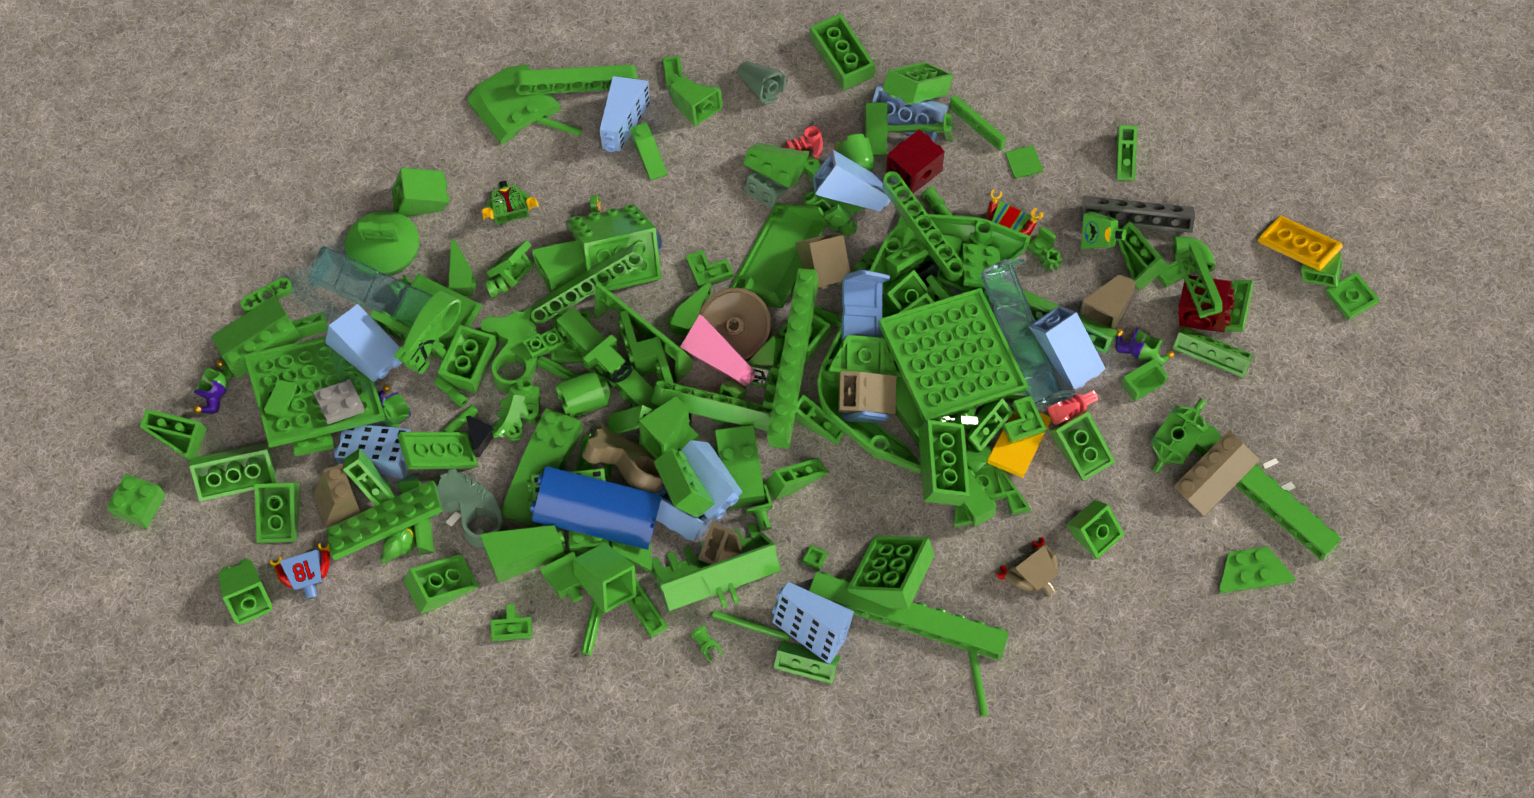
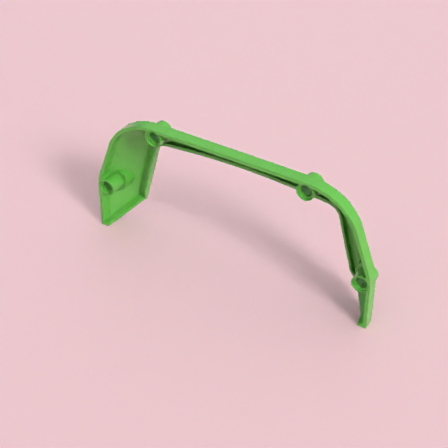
(968, 228)

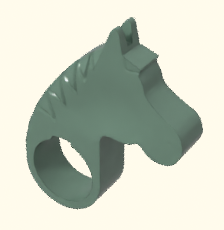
(472, 499)

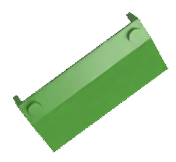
(773, 259)
(606, 300)

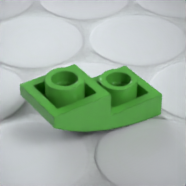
(543, 344)

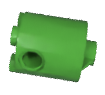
(583, 394)

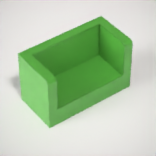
(1144, 380)

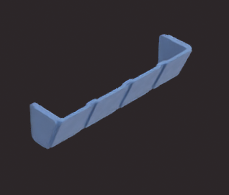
(860, 318)

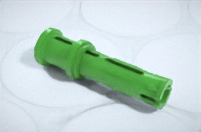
(936, 203)

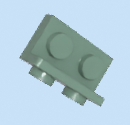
(764, 189)

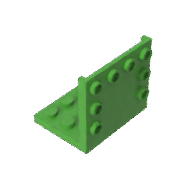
(613, 231)
(400, 330)

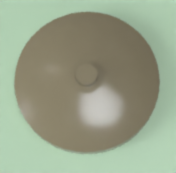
(740, 319)

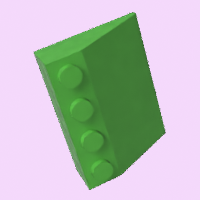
(255, 331)
(892, 570)

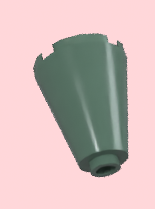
(762, 81)

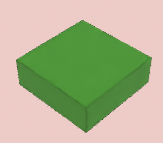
(815, 557)

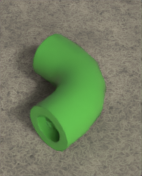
(1181, 244)

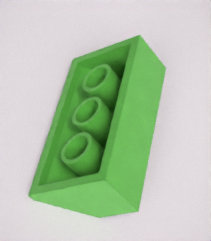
(232, 471)

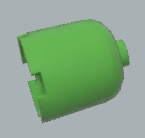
(858, 150)

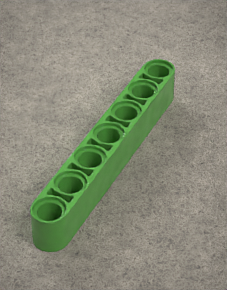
(570, 79)
(923, 234)
(590, 276)
(714, 405)

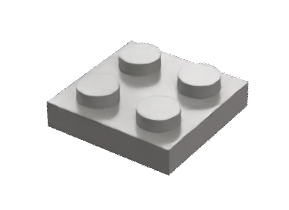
(339, 401)

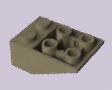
(866, 392)

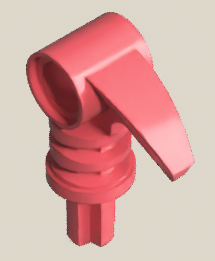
(812, 141)
(1064, 410)

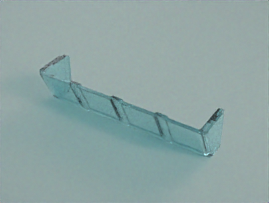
(366, 286)
(1014, 320)

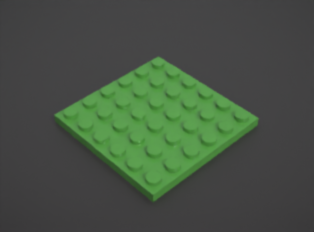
(952, 355)
(312, 368)

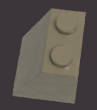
(827, 256)
(1109, 302)
(335, 496)

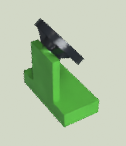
(609, 359)

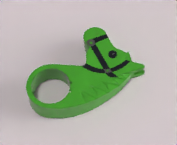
(432, 322)

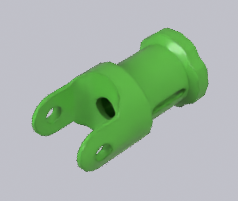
(705, 641)

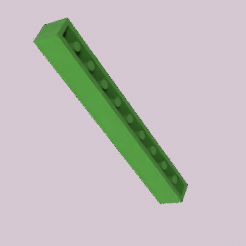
(1100, 334)
(585, 339)
(793, 359)
(1278, 503)
(978, 506)
(917, 619)

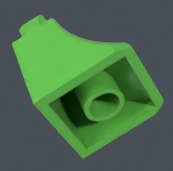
(694, 100)
(244, 592)

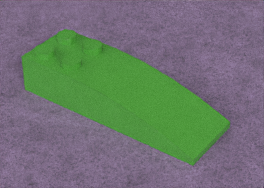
(550, 447)

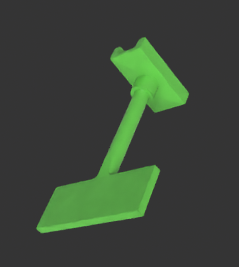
(878, 128)

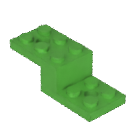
(645, 355)

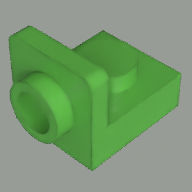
(1044, 240)

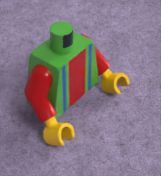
(1011, 217)

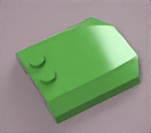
(505, 109)

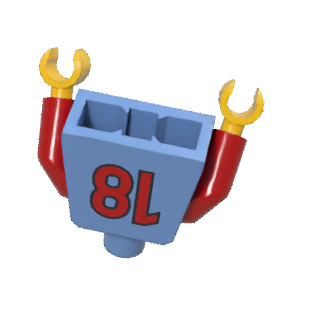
(304, 570)

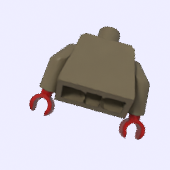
(1034, 570)

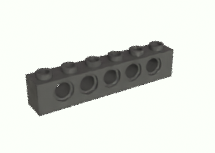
(1142, 213)

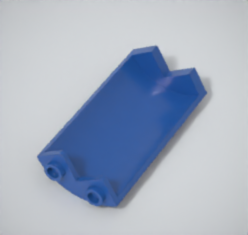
(596, 507)

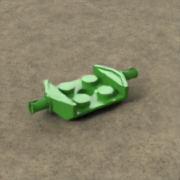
(1177, 450)

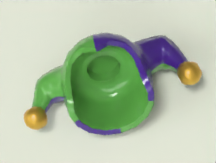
(1142, 347)
(213, 387)
(394, 407)

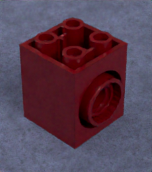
(916, 160)
(1217, 322)

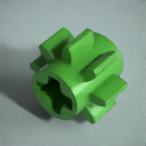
(1053, 255)

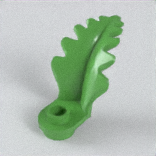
(812, 199)
(513, 409)

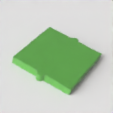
(1024, 162)

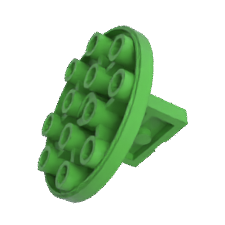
(383, 241)

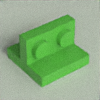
(512, 264)

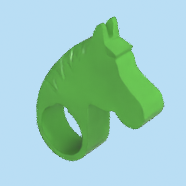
(511, 332)

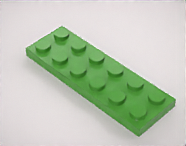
(384, 520)

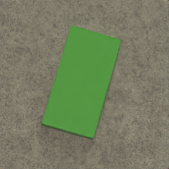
(437, 450)

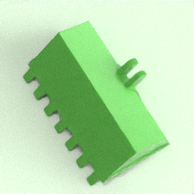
(696, 580)

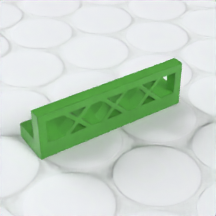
(1205, 277)
(1213, 351)

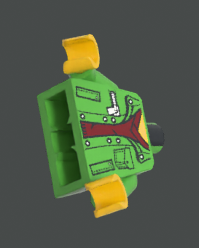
(508, 204)

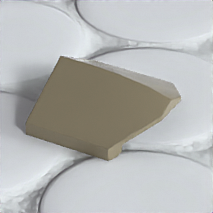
(720, 544)

